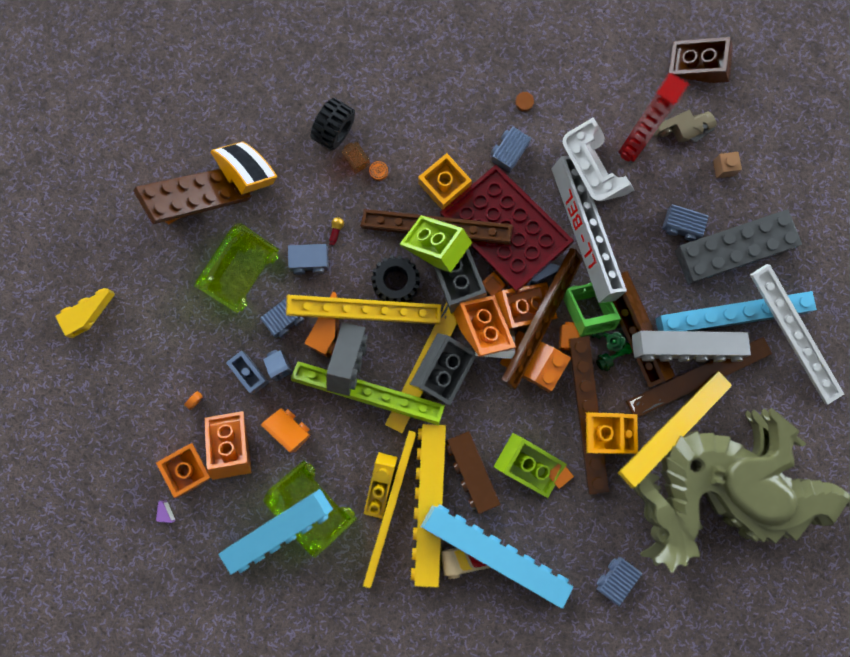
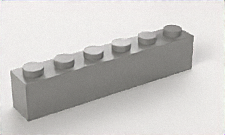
(691, 345)

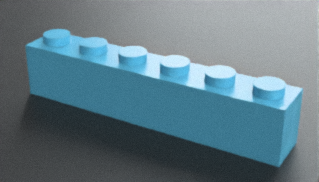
(276, 531)

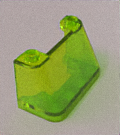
(236, 267)
(295, 487)

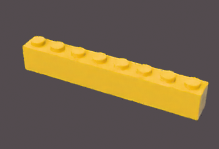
(429, 493)

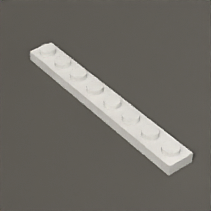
(796, 334)

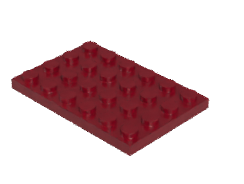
(534, 238)

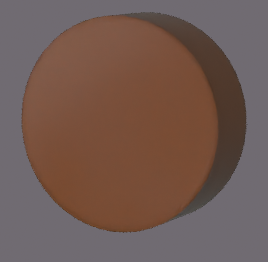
(524, 101)

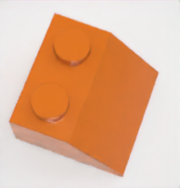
(286, 429)
(183, 470)

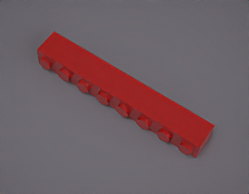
(653, 117)

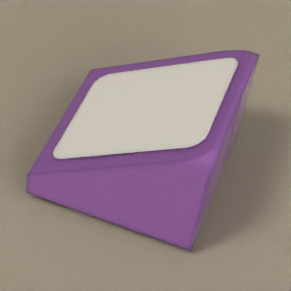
(164, 512)

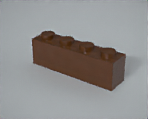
(473, 472)

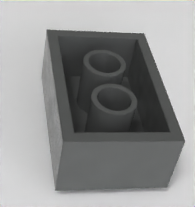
(462, 283)
(346, 359)
(443, 368)

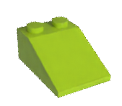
(437, 242)
(528, 465)

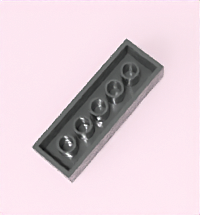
(738, 247)

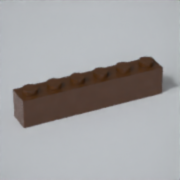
(634, 320)

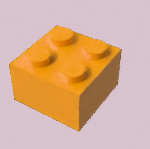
(444, 181)

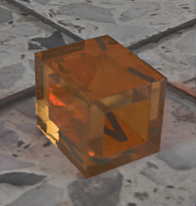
(355, 157)

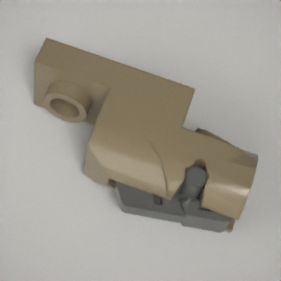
(687, 126)

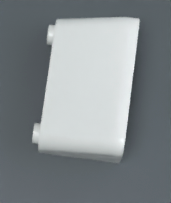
(581, 147)

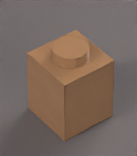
(727, 164)

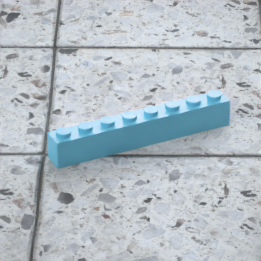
(730, 314)
(500, 558)

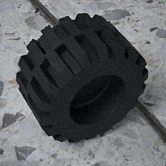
(332, 124)
(388, 266)

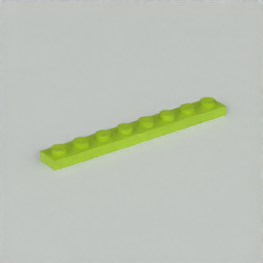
(373, 395)

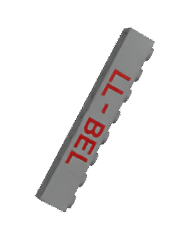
(589, 232)

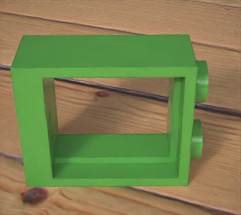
(593, 325)

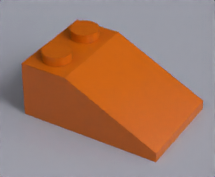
(522, 306)
(484, 326)
(324, 334)
(544, 366)
(227, 446)

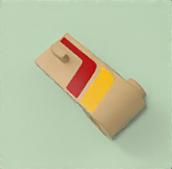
(458, 562)

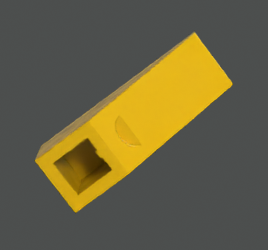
(83, 315)
(380, 485)

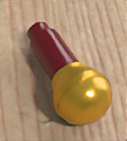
(337, 225)

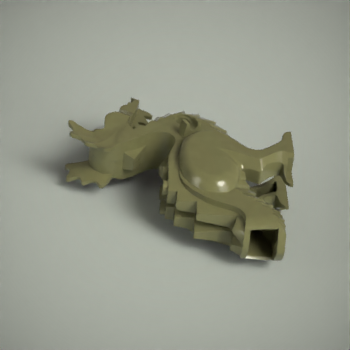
(739, 486)

